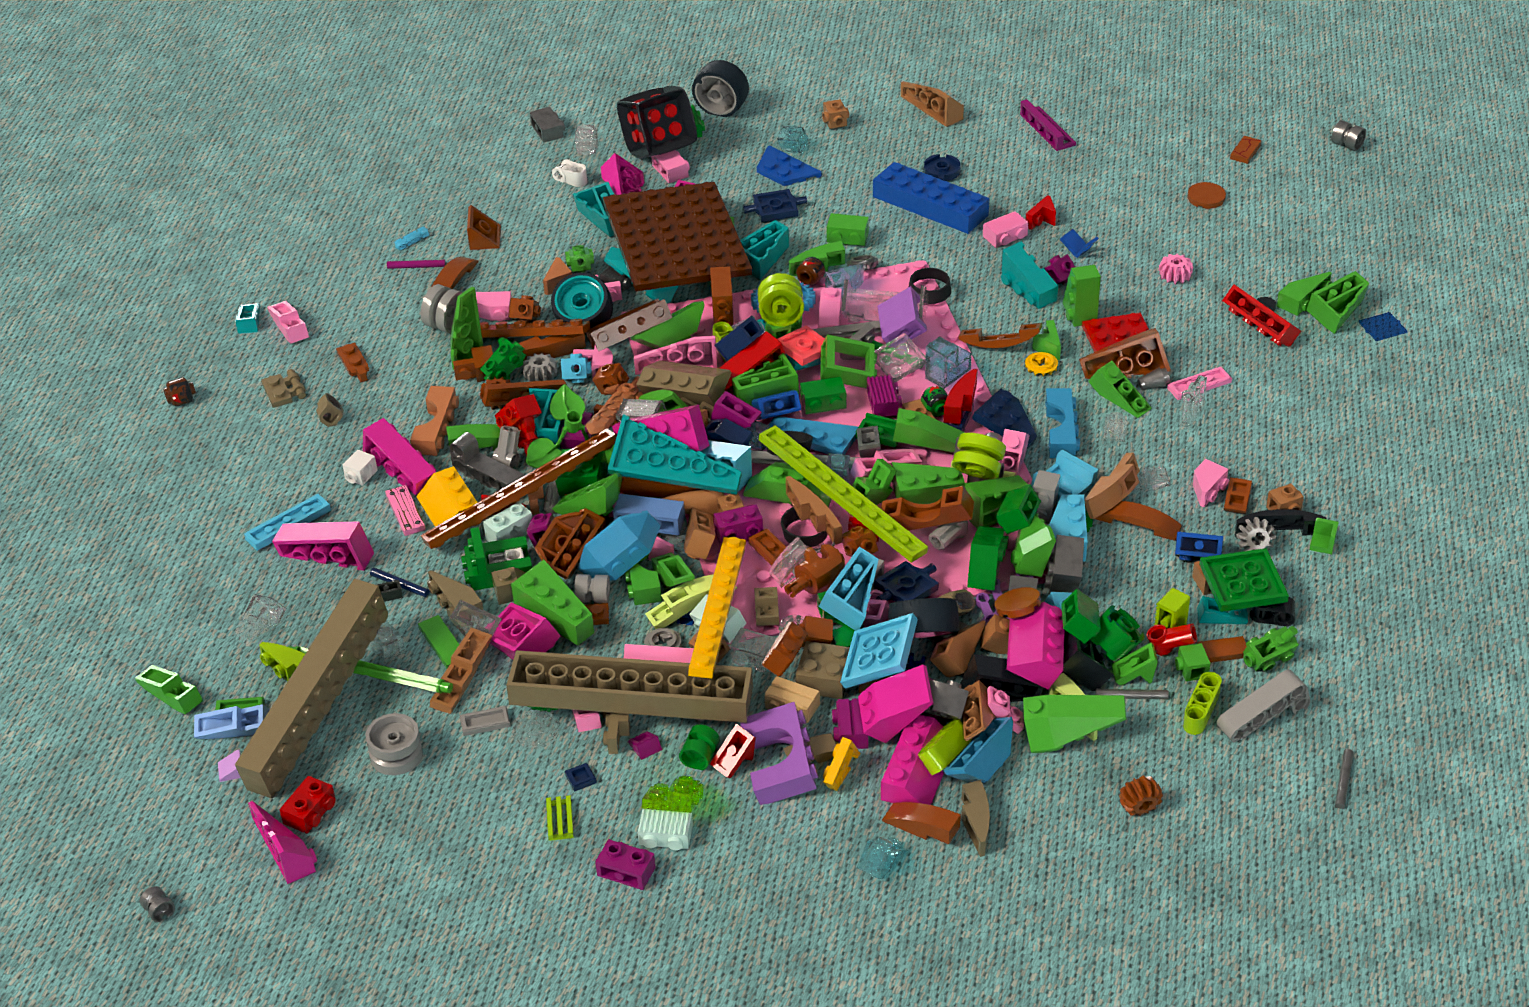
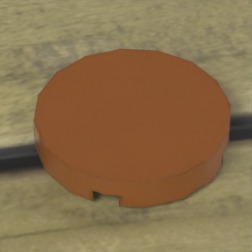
(1206, 195)
(1018, 602)

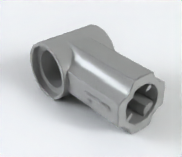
(507, 446)
(947, 533)

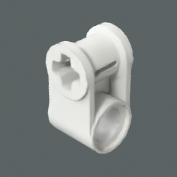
(571, 173)

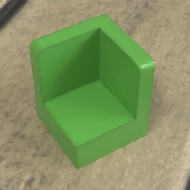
(1324, 536)

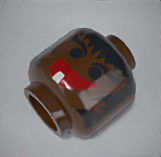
(810, 271)
(179, 391)

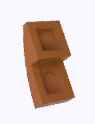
(1237, 495)

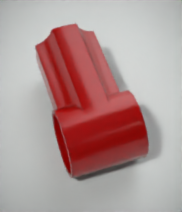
(1166, 639)

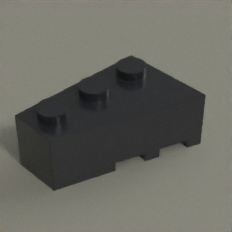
(1084, 663)
(994, 673)

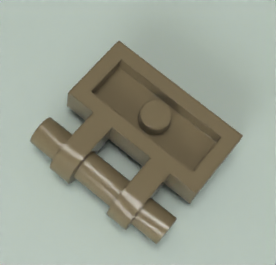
(277, 389)

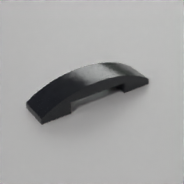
(1283, 520)

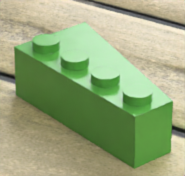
(550, 597)

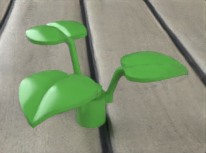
(563, 406)

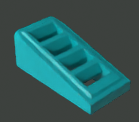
(248, 321)
(1210, 614)

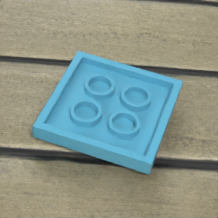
(879, 650)

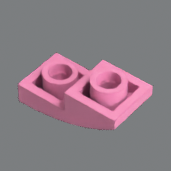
(1000, 706)

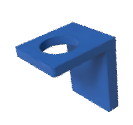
(1076, 244)

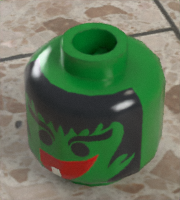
(934, 400)

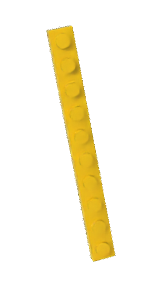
(717, 608)

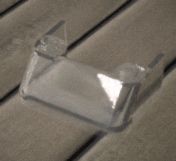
(862, 304)

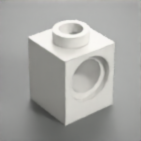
(359, 467)

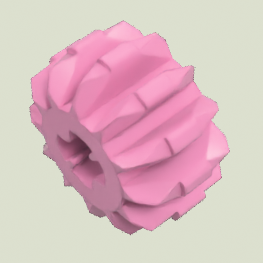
(1176, 268)

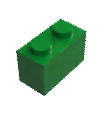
(823, 395)
(1018, 509)
(1081, 616)

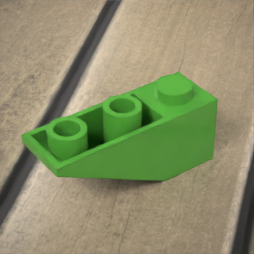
(1297, 294)
(1115, 387)

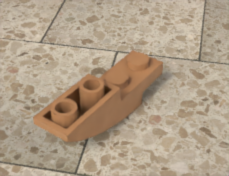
(1113, 488)

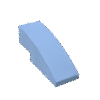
(229, 722)

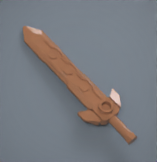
(607, 414)

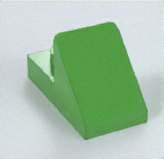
(1048, 340)
(1138, 663)

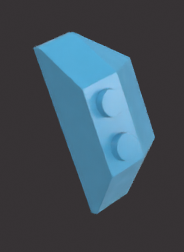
(620, 545)
(984, 753)

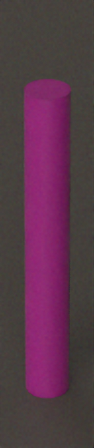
(415, 264)

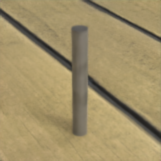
(1135, 693)
(1344, 778)

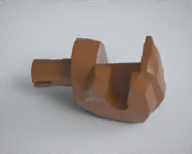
(816, 573)

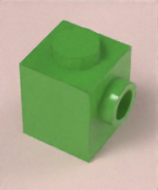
(1192, 661)

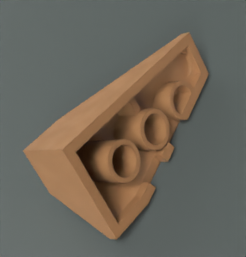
(933, 102)

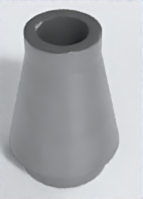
(1155, 379)

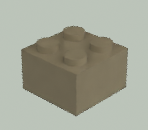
(822, 668)

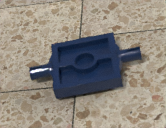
(775, 205)
(906, 583)

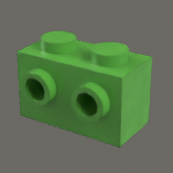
(848, 229)

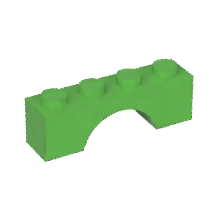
(644, 584)

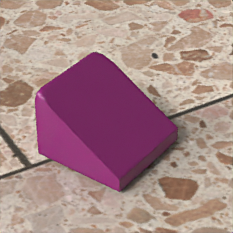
(645, 744)

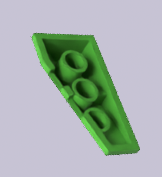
(924, 431)

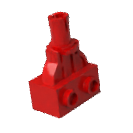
(521, 414)

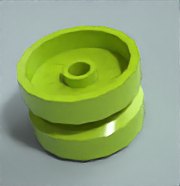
(780, 299)
(979, 455)

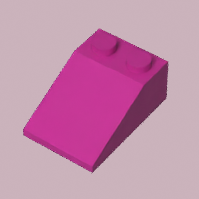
(523, 631)
(894, 703)

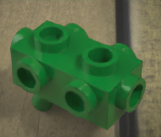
(504, 360)

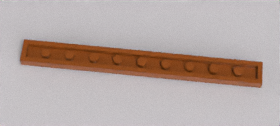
(513, 492)

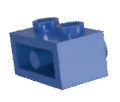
(1197, 545)

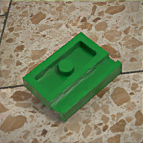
(885, 427)

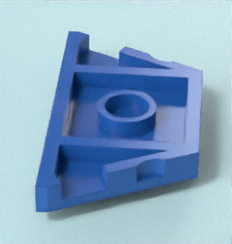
(784, 168)

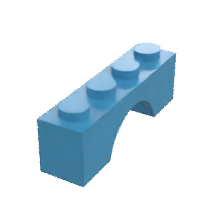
(1060, 407)

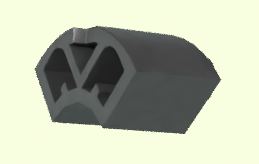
(947, 699)

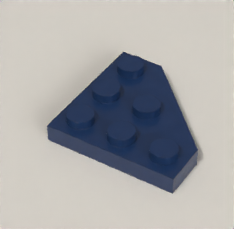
(1002, 413)

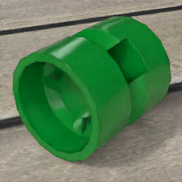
(699, 747)

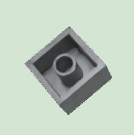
(1065, 564)

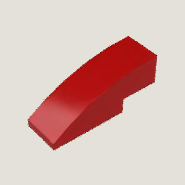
(960, 398)

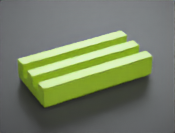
(558, 803)

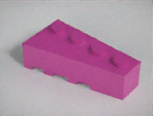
(325, 542)

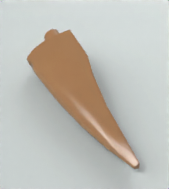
(699, 499)

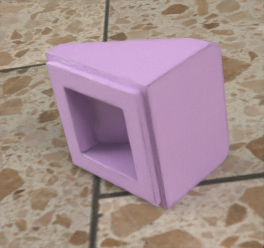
(227, 767)

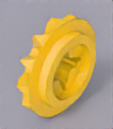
(1035, 359)

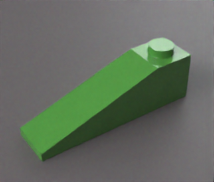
(465, 327)
(1033, 548)
(1065, 718)

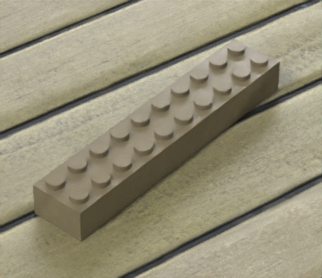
(628, 686)
(312, 689)

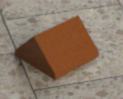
(482, 230)

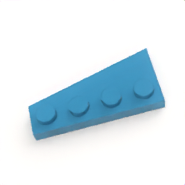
(826, 436)

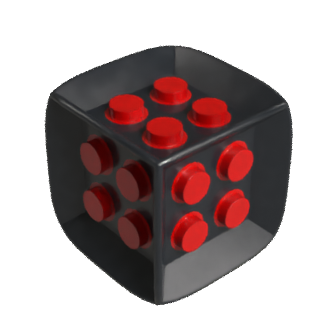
(657, 121)

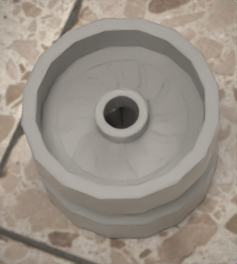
(439, 307)
(394, 744)

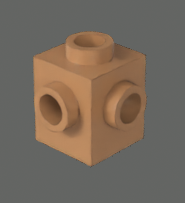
(835, 114)
(1285, 498)

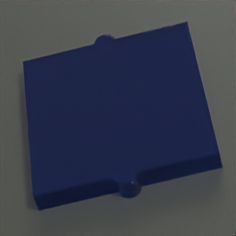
(1382, 326)

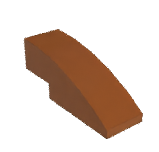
(924, 820)

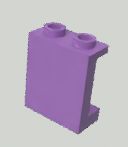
(901, 316)

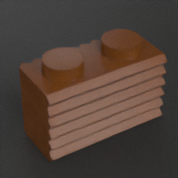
(785, 649)

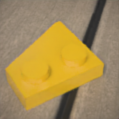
(838, 770)

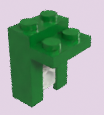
(492, 556)

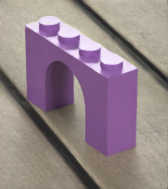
(795, 773)

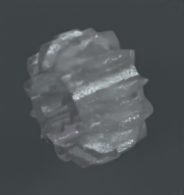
(586, 139)

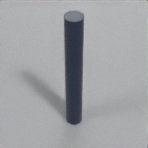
(382, 575)

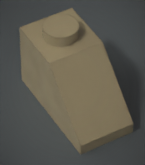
(502, 583)

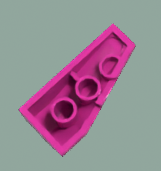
(286, 848)

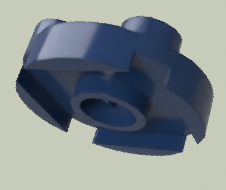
(943, 168)

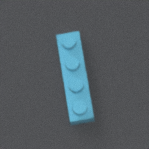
(301, 513)

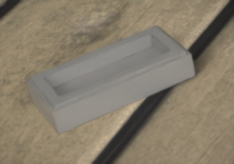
(485, 720)

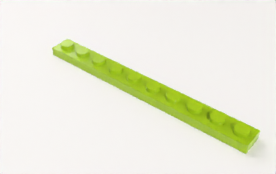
(843, 494)

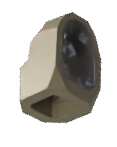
(329, 410)
(964, 599)

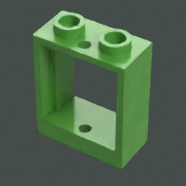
(851, 347)

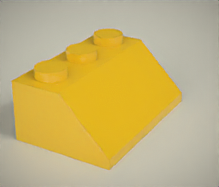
(445, 496)

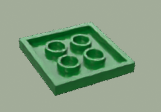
(1243, 580)

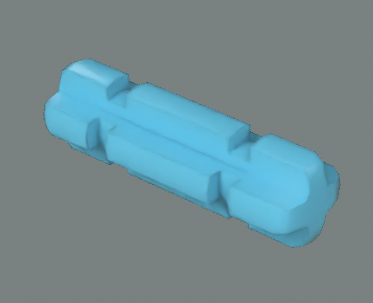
(411, 238)

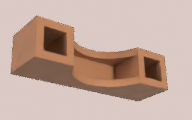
(430, 436)

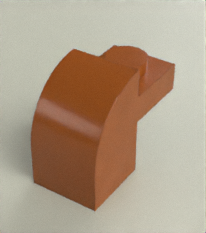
(471, 367)

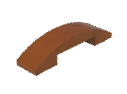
(454, 271)
(976, 338)
(1143, 516)

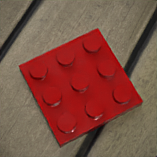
(1112, 329)

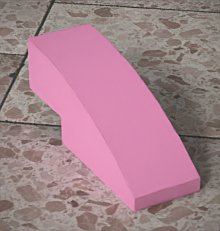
(288, 322)
(863, 466)

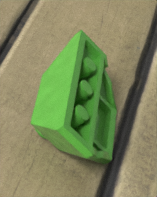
(676, 329)
(771, 484)
(595, 497)

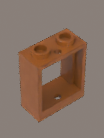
(722, 295)

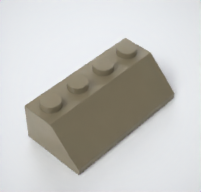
(685, 380)

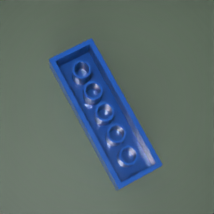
(931, 197)

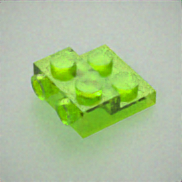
(680, 797)

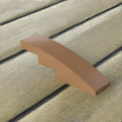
(812, 507)
(462, 669)

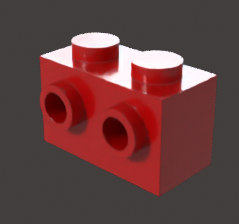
(308, 804)

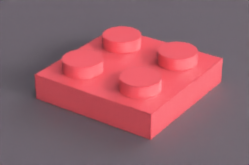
(802, 345)

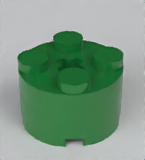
(1118, 633)

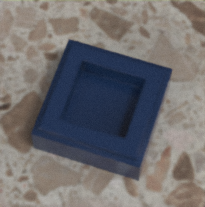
(580, 777)

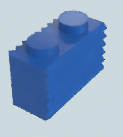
(777, 404)

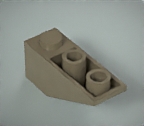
(451, 592)

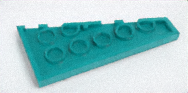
(663, 459)

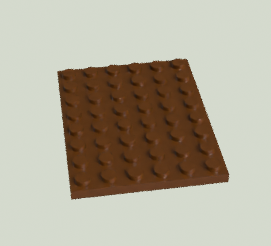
(675, 235)

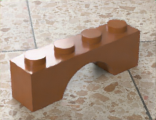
(953, 507)

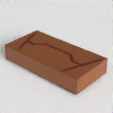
(1245, 149)

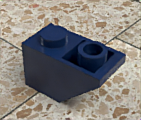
(739, 338)
(728, 432)

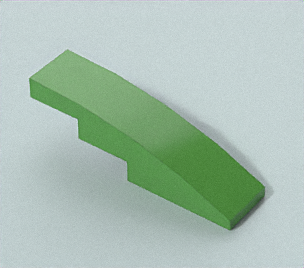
(486, 434)

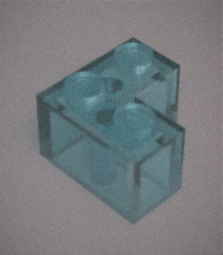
(945, 362)

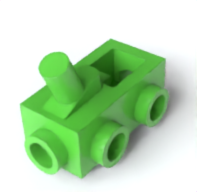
(579, 258)
(1272, 647)

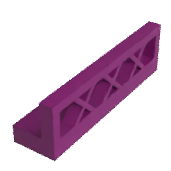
(1046, 128)

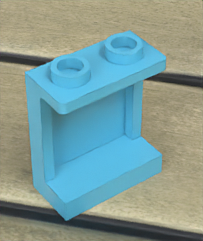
(1075, 476)

